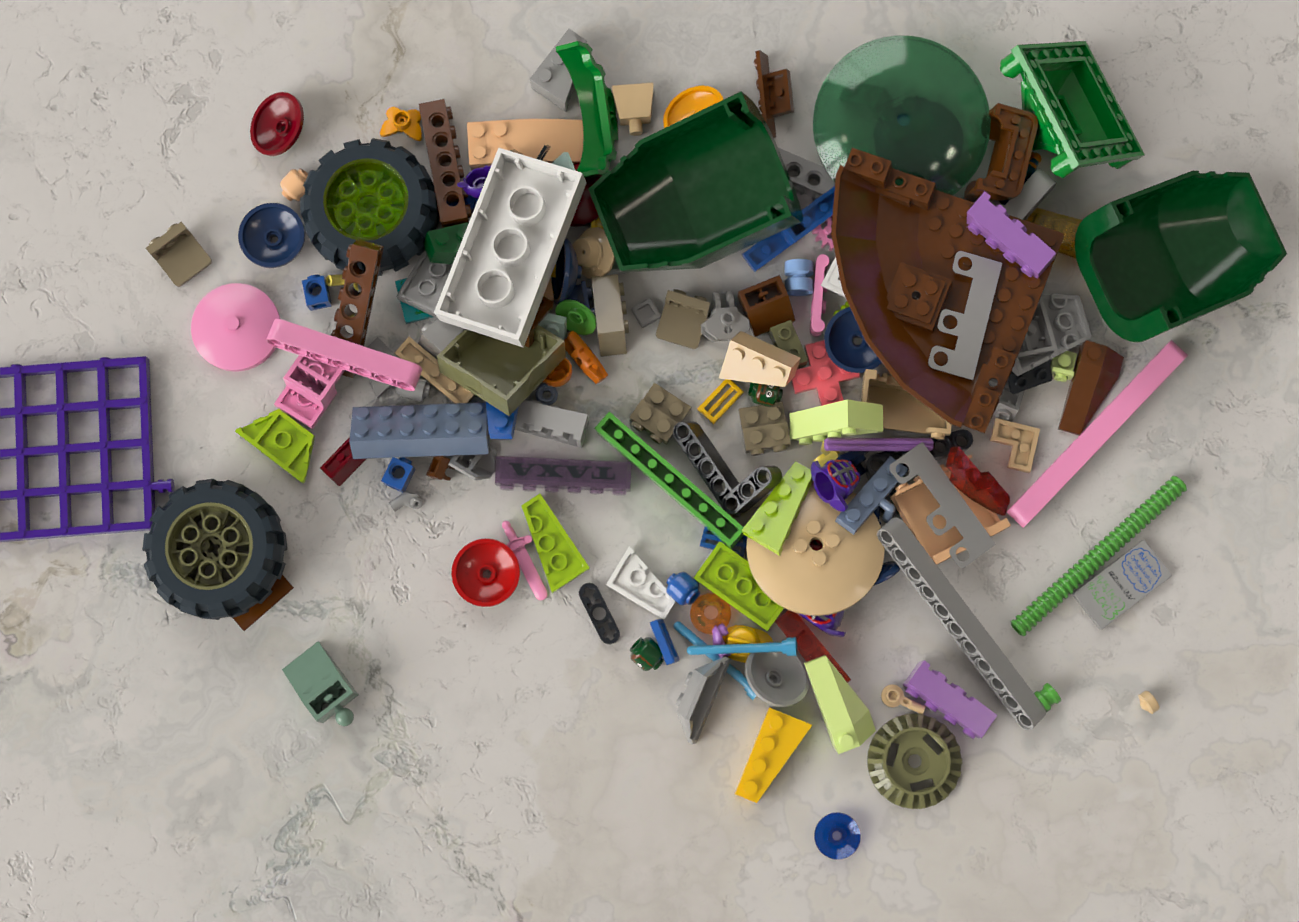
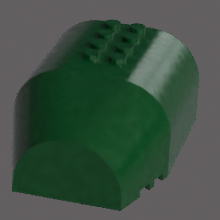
(697, 191)
(1176, 251)

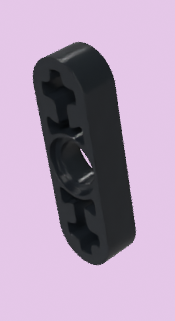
(597, 595)

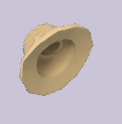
(598, 253)

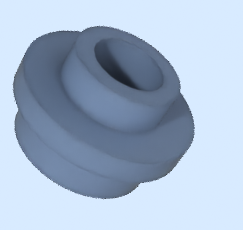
(545, 388)

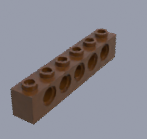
(432, 114)
(371, 256)

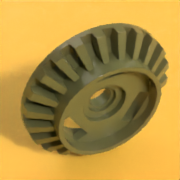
(895, 780)

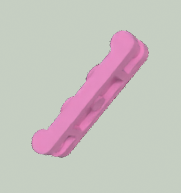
(818, 305)

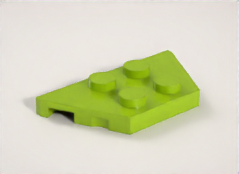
(281, 441)

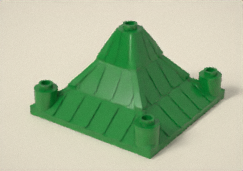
(1072, 106)

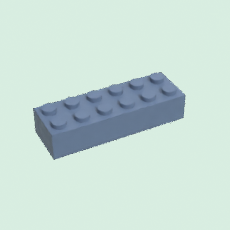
(419, 430)

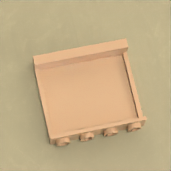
(916, 502)

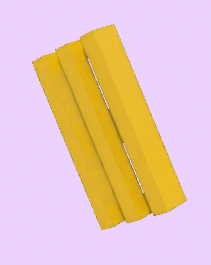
(707, 414)

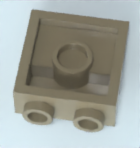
(659, 414)
(764, 428)

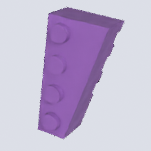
(1009, 236)
(949, 700)

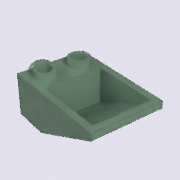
(319, 682)

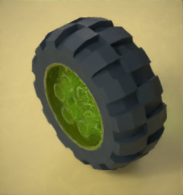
(355, 164)

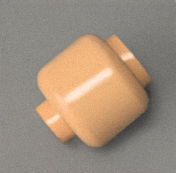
(293, 184)

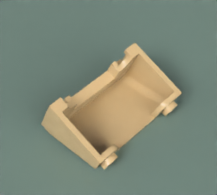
(900, 408)

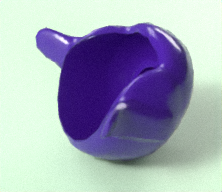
(474, 181)

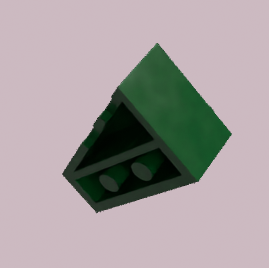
(444, 243)

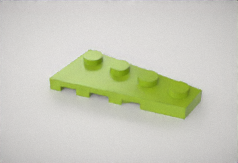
(775, 516)
(555, 548)

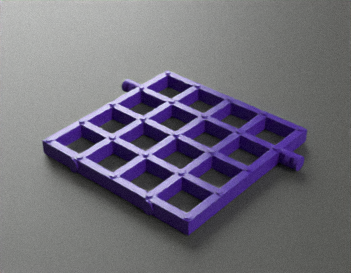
(64, 449)

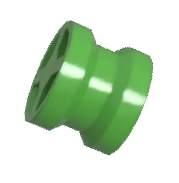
(1048, 696)

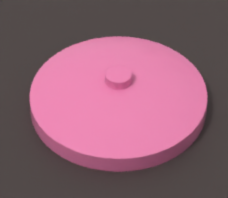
(233, 327)

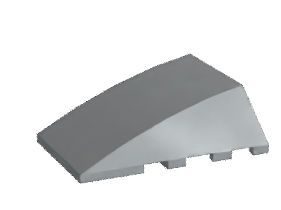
(1055, 328)

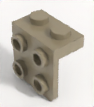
(179, 254)
(682, 319)

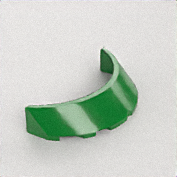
(596, 107)

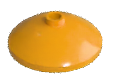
(690, 102)

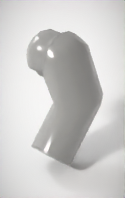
(406, 499)

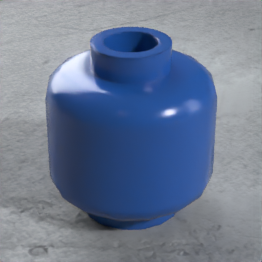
(683, 588)

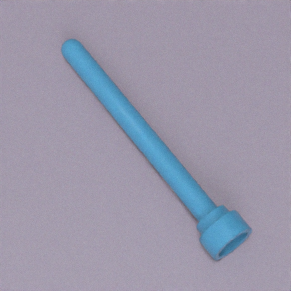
(787, 647)
(732, 671)

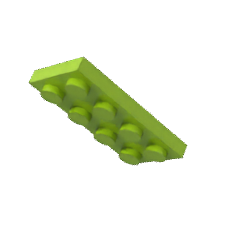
(731, 580)

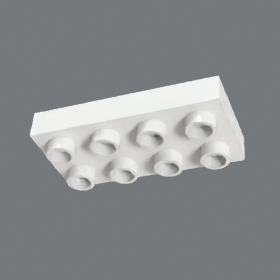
(510, 247)

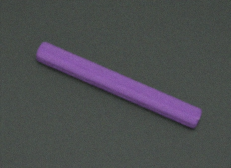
(875, 444)

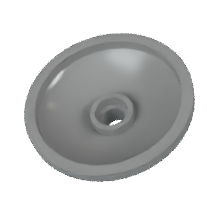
(787, 673)

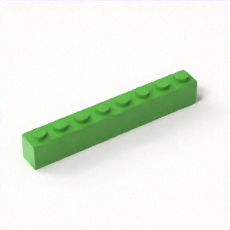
(670, 480)

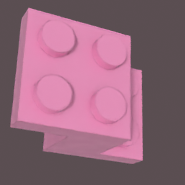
(308, 390)

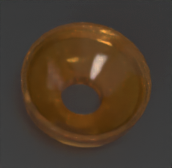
(697, 615)

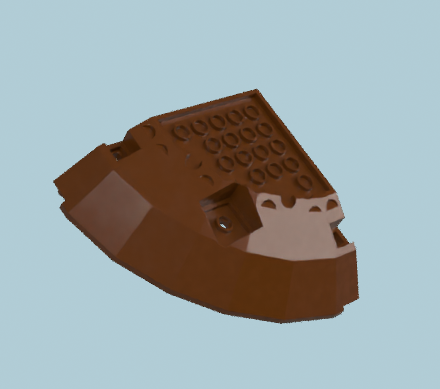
(906, 242)

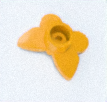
(401, 122)

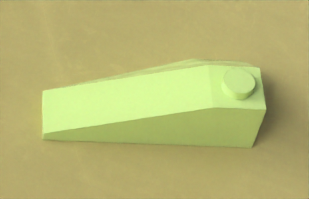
(842, 710)

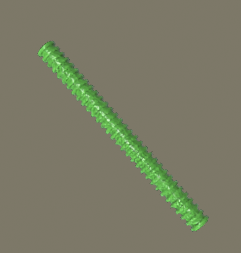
(1096, 557)

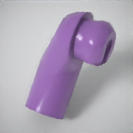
(717, 634)

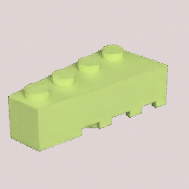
(836, 421)

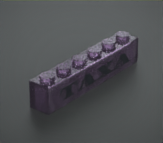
(563, 474)

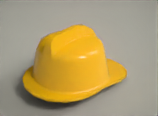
(744, 635)

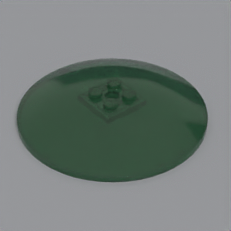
(910, 78)

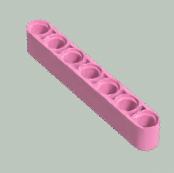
(344, 355)

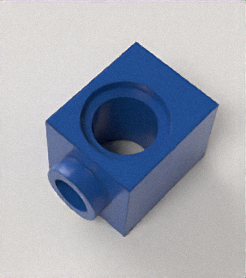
(319, 301)
(398, 483)

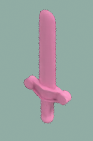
(517, 545)

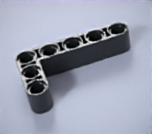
(948, 441)
(721, 472)

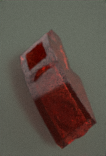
(976, 485)
(807, 643)

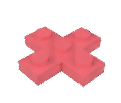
(821, 375)

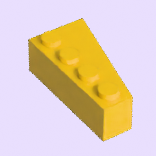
(771, 750)

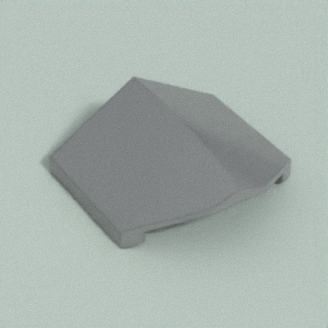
(476, 466)

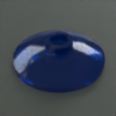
(849, 837)

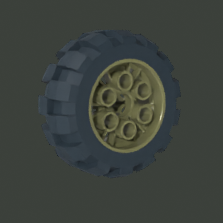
(251, 573)

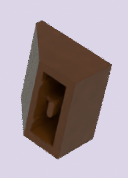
(766, 305)

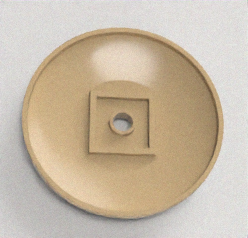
(821, 579)

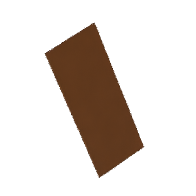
(280, 589)

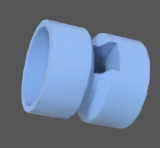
(799, 276)

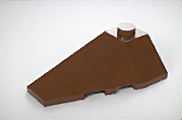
(1094, 376)

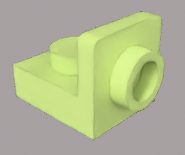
(1063, 366)

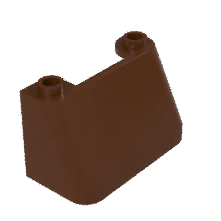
(1014, 139)

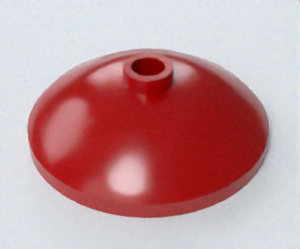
(474, 561)

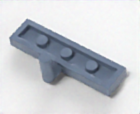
(871, 497)

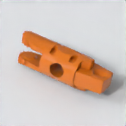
(584, 357)

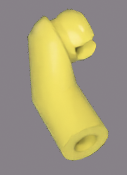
(336, 280)

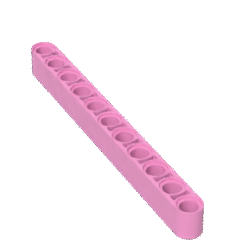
(1096, 434)

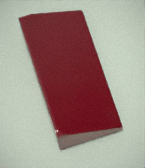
(341, 464)

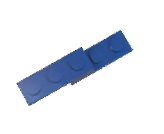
(772, 246)

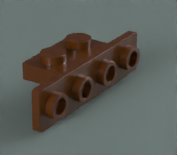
(774, 90)

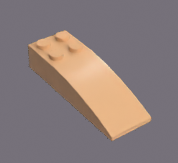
(526, 137)

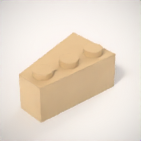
(758, 362)

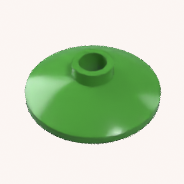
(578, 317)

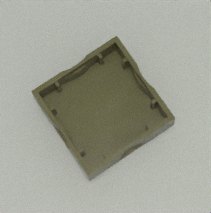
(500, 370)

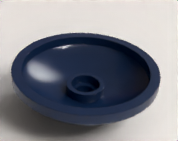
(262, 225)
(566, 273)
(841, 348)

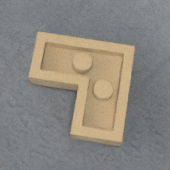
(1021, 438)

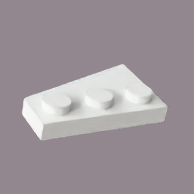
(640, 585)

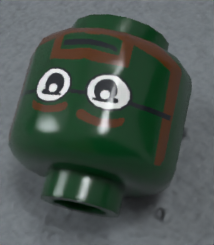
(765, 394)
(646, 654)

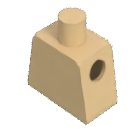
(633, 105)

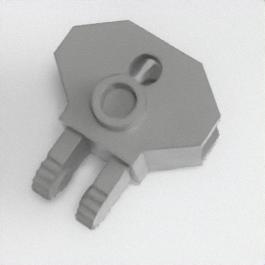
(724, 318)

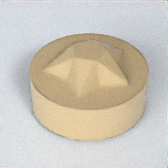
(1148, 702)

